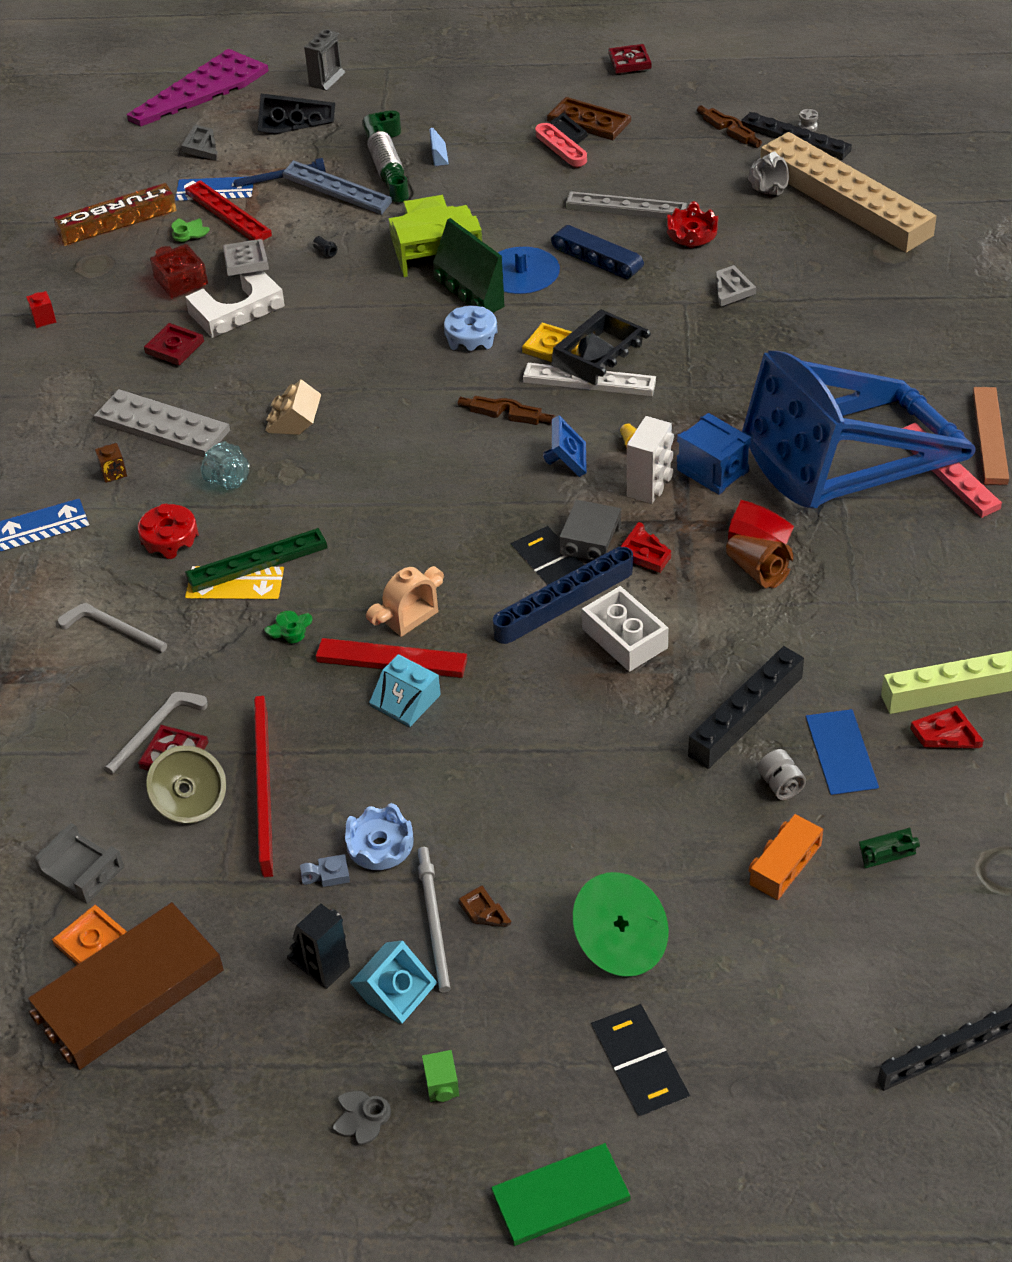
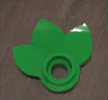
(289, 626)

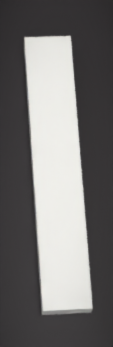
(610, 382)

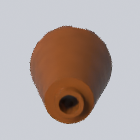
(761, 558)

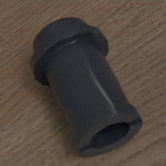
(328, 248)

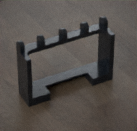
(597, 324)

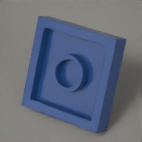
(566, 446)

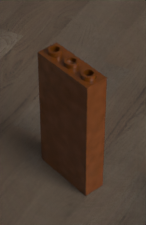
(124, 986)

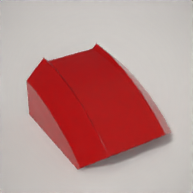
(759, 523)

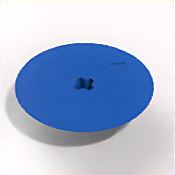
(533, 269)

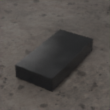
(569, 128)

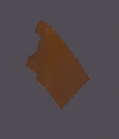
(482, 909)

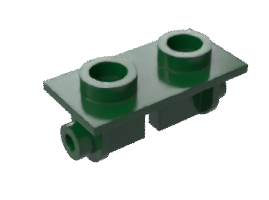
(888, 847)

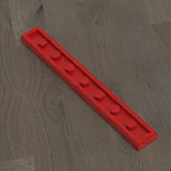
(263, 787)

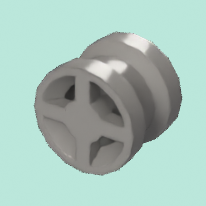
(808, 119)

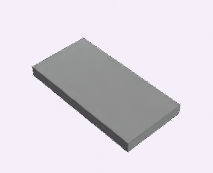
(245, 257)

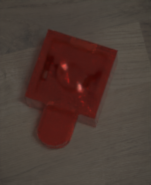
(178, 270)

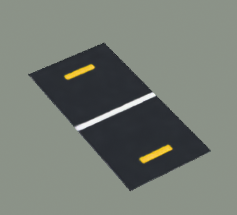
(543, 554)
(640, 1060)

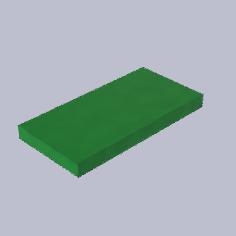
(560, 1194)

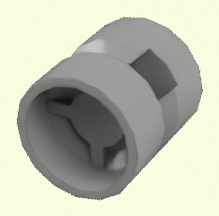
(781, 774)

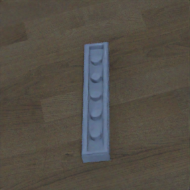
(337, 187)

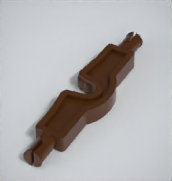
(735, 127)
(495, 407)

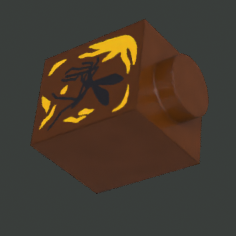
(111, 462)

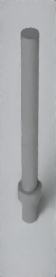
(426, 875)

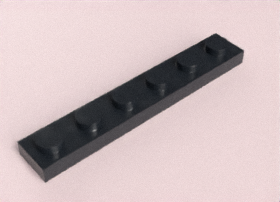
(775, 129)
(945, 1048)

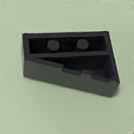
(320, 946)

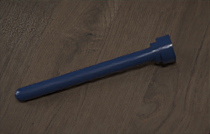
(317, 164)

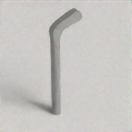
(86, 609)
(176, 699)

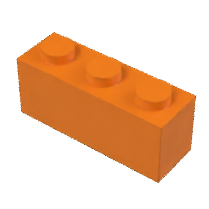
(785, 856)

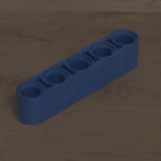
(597, 251)

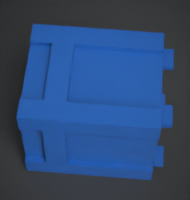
(713, 453)

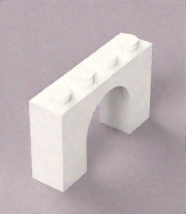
(219, 318)

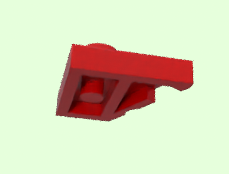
(647, 549)
(946, 729)

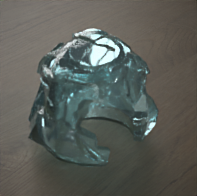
(225, 466)

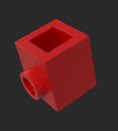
(41, 309)

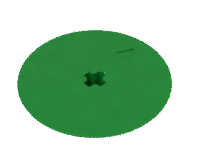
(625, 942)

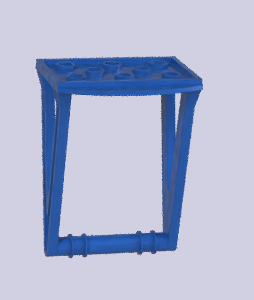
(799, 424)

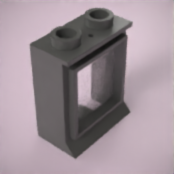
(323, 60)

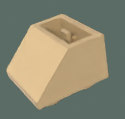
(293, 410)

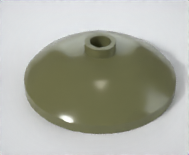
(190, 768)

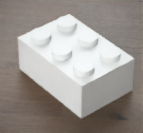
(649, 459)
(625, 628)

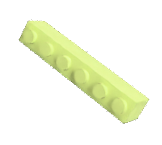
(947, 682)

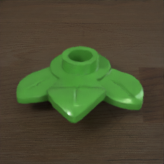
(184, 231)

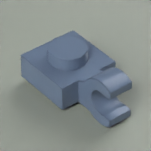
(329, 870)

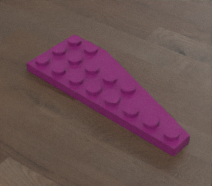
(213, 78)

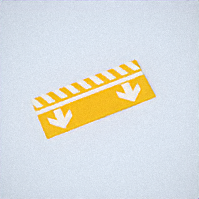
(258, 585)

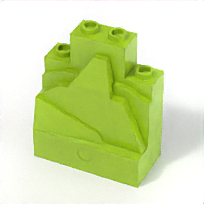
(422, 226)

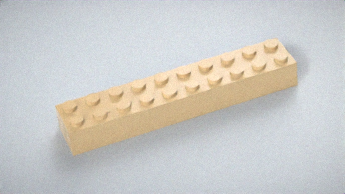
(853, 193)

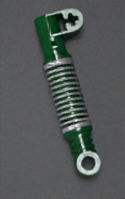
(379, 130)

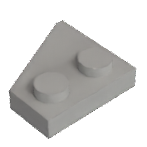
(732, 285)

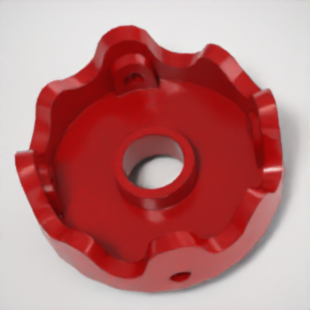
(692, 228)
(167, 538)

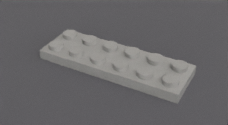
(161, 422)

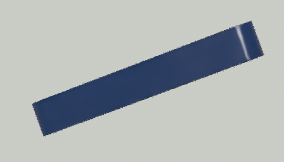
(562, 595)

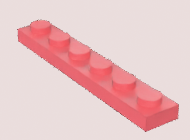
(965, 485)

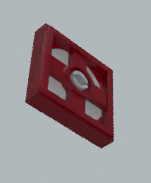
(629, 58)
(167, 738)

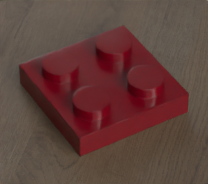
(174, 344)

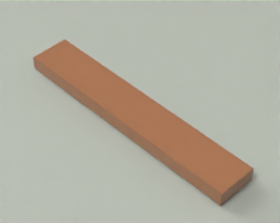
(990, 436)

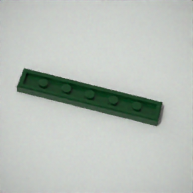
(256, 560)

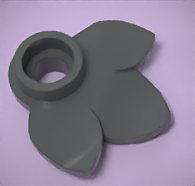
(358, 1116)

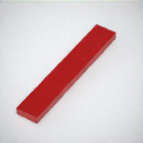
(227, 211)
(380, 655)

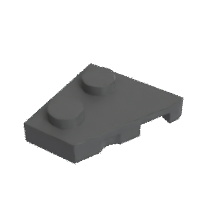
(200, 143)

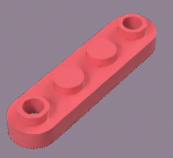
(561, 144)

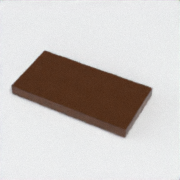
(592, 118)

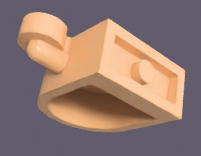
(407, 600)

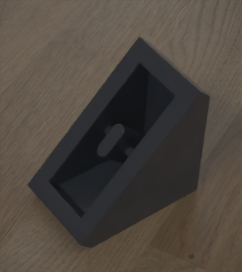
(593, 348)

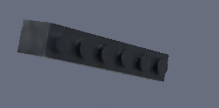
(745, 707)

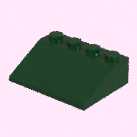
(469, 268)

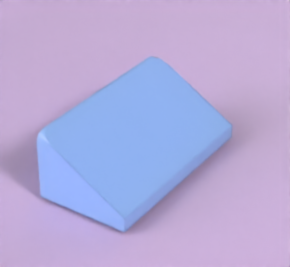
(438, 148)

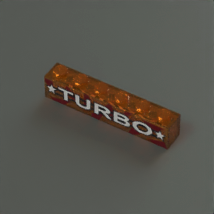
(115, 214)

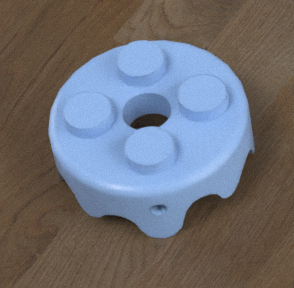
(459, 332)
(375, 824)

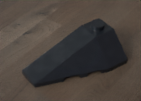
(286, 114)

